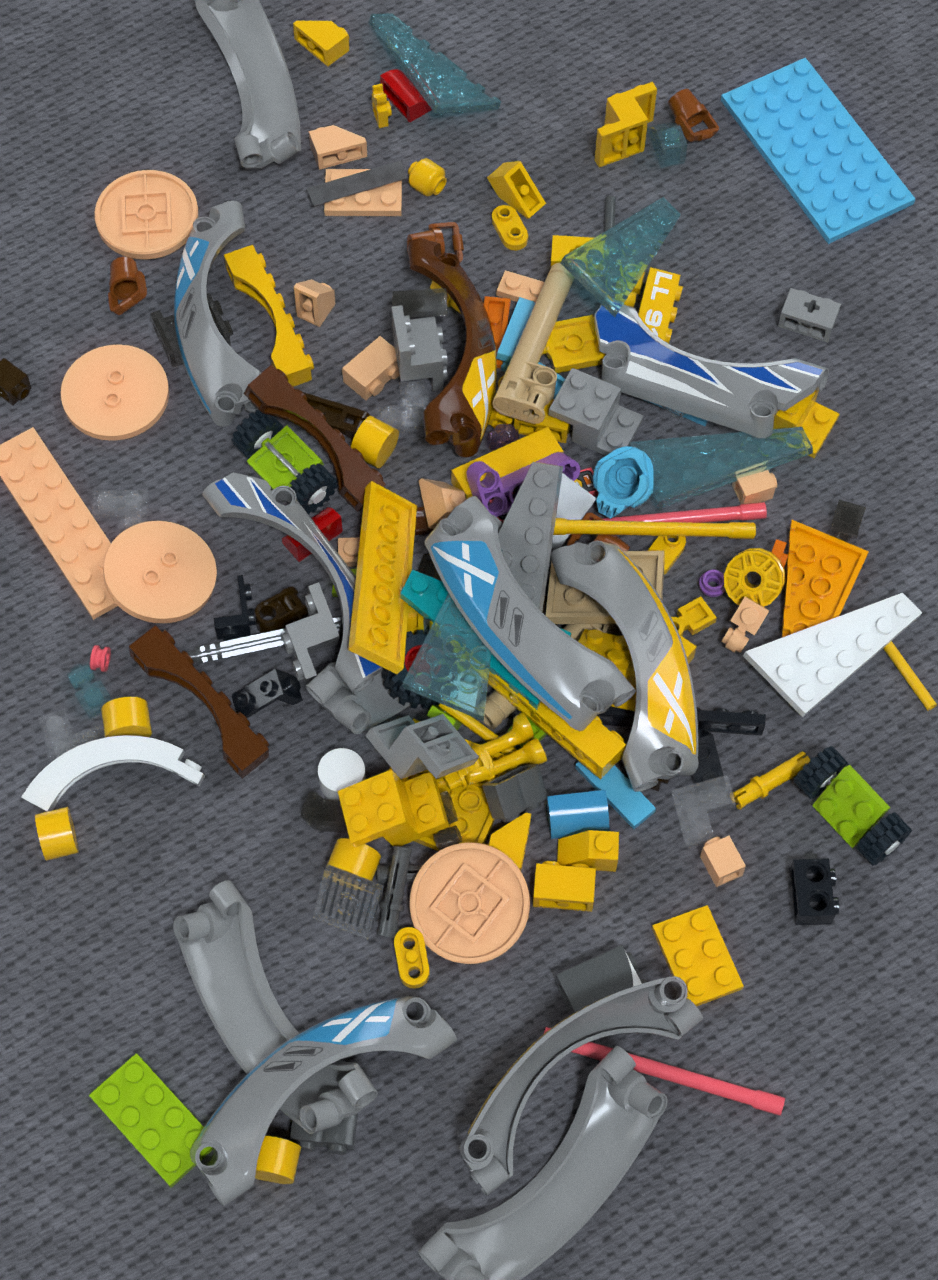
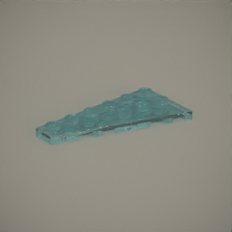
(433, 74)
(618, 257)
(705, 462)
(452, 664)

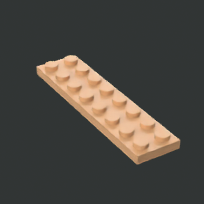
(58, 517)

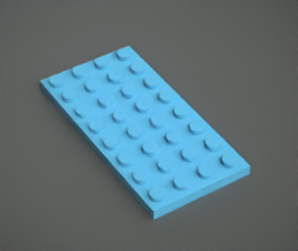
(817, 150)

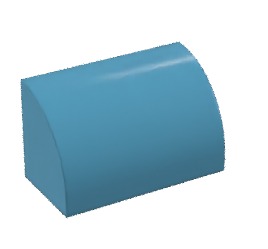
(577, 813)

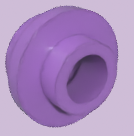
(715, 576)

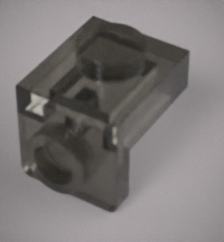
(847, 520)
(323, 813)

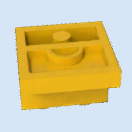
(625, 124)
(810, 415)
(617, 651)
(393, 809)

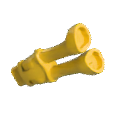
(486, 769)

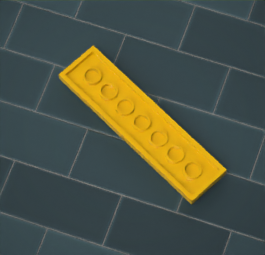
(382, 570)

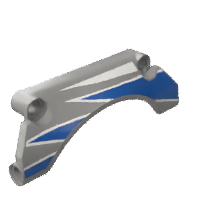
(717, 391)
(253, 500)

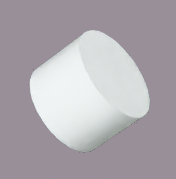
(340, 770)

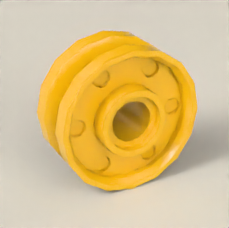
(758, 561)

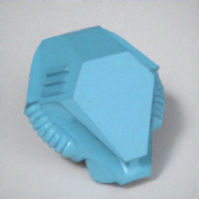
(623, 480)

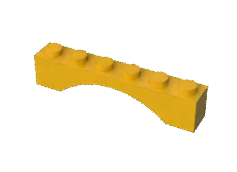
(249, 276)

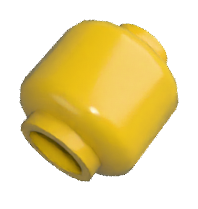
(427, 177)

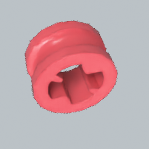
(100, 658)

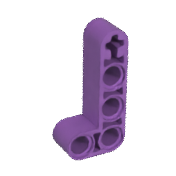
(503, 487)

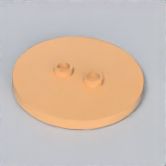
(146, 214)
(115, 392)
(159, 572)
(470, 903)

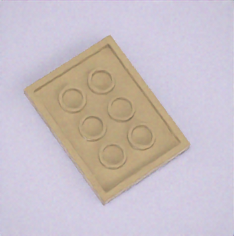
(573, 606)

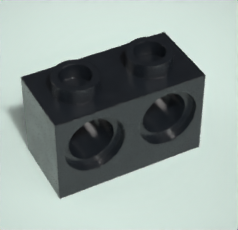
(806, 891)

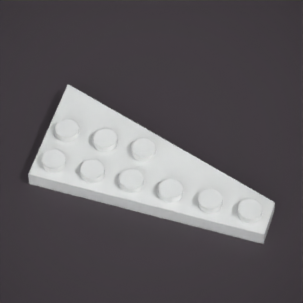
(822, 657)

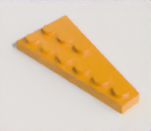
(817, 577)

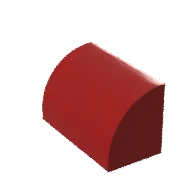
(404, 94)
(327, 521)

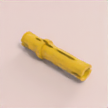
(762, 785)

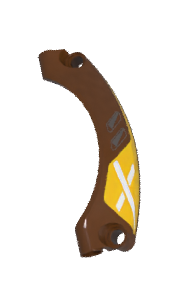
(466, 402)

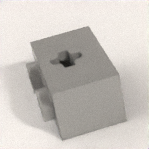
(809, 314)

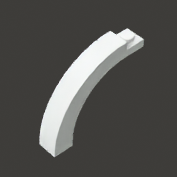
(86, 758)

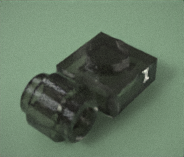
(450, 835)

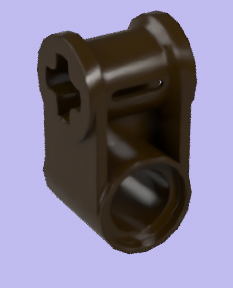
(285, 609)

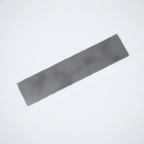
(357, 183)

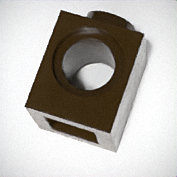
(13, 382)

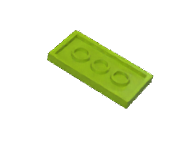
(150, 1118)

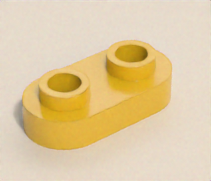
(509, 225)
(671, 549)
(411, 958)

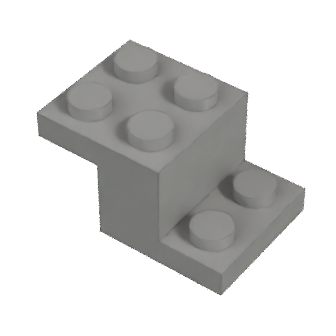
(419, 348)
(595, 413)
(310, 634)
(422, 746)

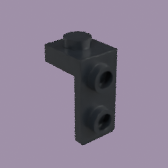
(237, 625)
(265, 691)
(709, 763)

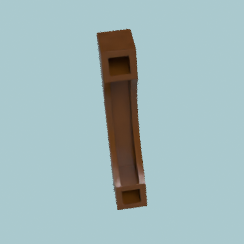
(277, 397)
(162, 660)

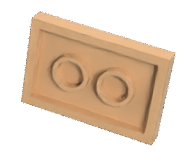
(374, 202)

